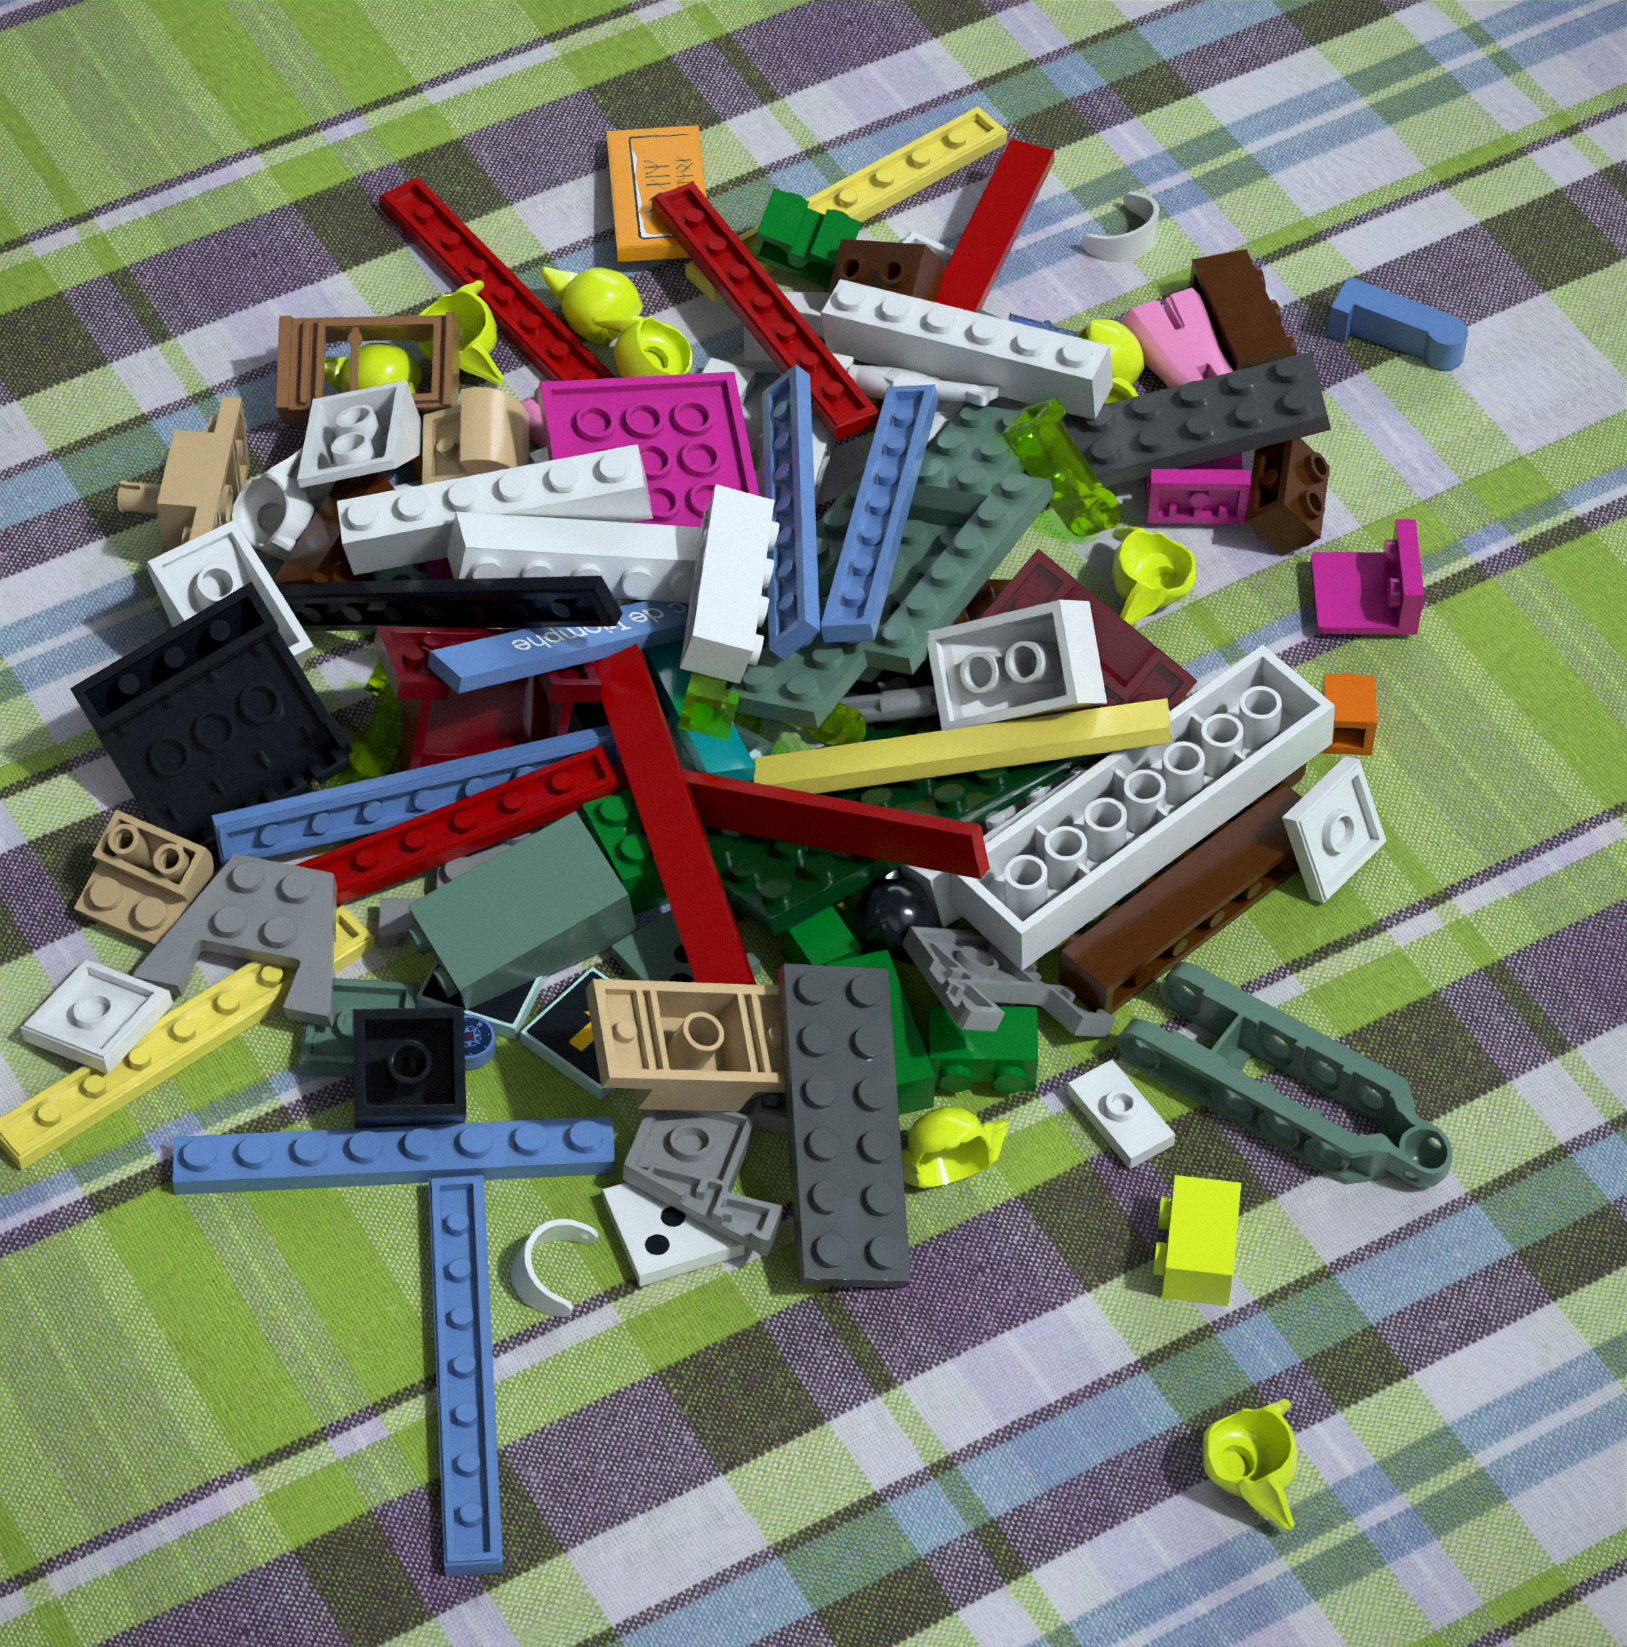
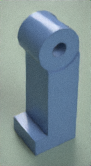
(1398, 324)

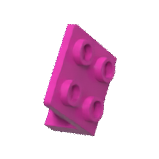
(1199, 493)
(1370, 588)

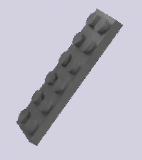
(1202, 420)
(843, 1127)

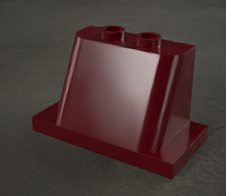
(1129, 662)
(451, 726)

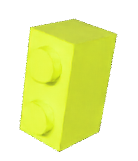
(1200, 1240)

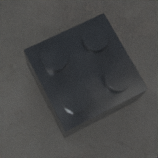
(408, 1066)

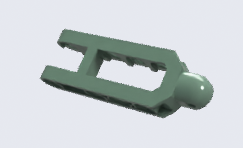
(1250, 1029)

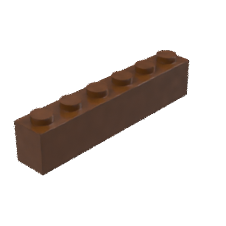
(1182, 906)

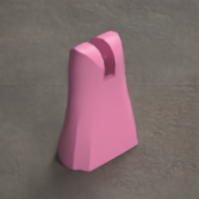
(1178, 340)

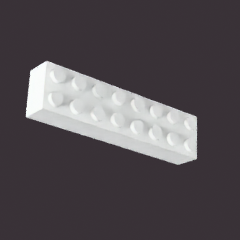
(1144, 807)

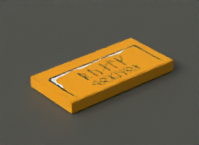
(642, 167)

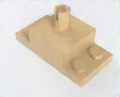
(199, 479)
(687, 1042)

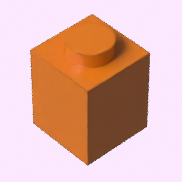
(1354, 712)

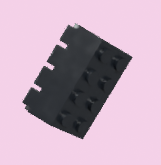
(213, 719)

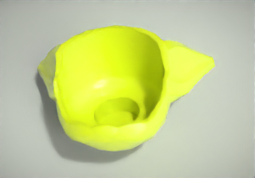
(593, 294)
(477, 330)
(647, 346)
(1126, 355)
(377, 366)
(1150, 572)
(950, 1147)
(1254, 1458)

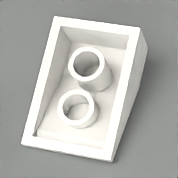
(360, 434)
(213, 568)
(1017, 665)

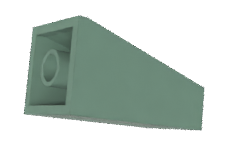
(522, 914)

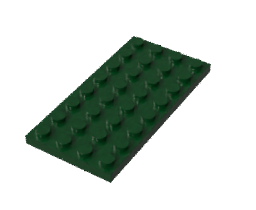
(789, 882)

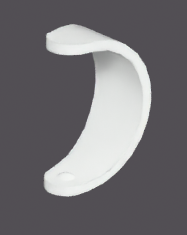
(1132, 244)
(522, 1275)

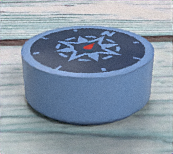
(478, 1041)

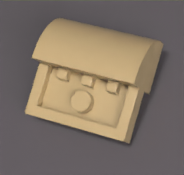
(475, 437)
(143, 879)

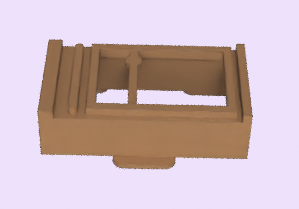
(304, 350)

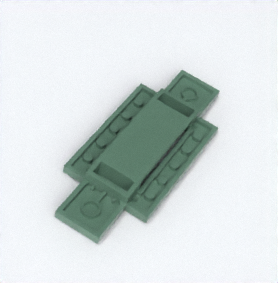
(958, 530)

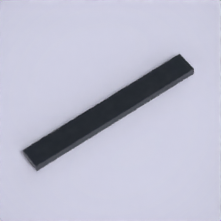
(453, 603)

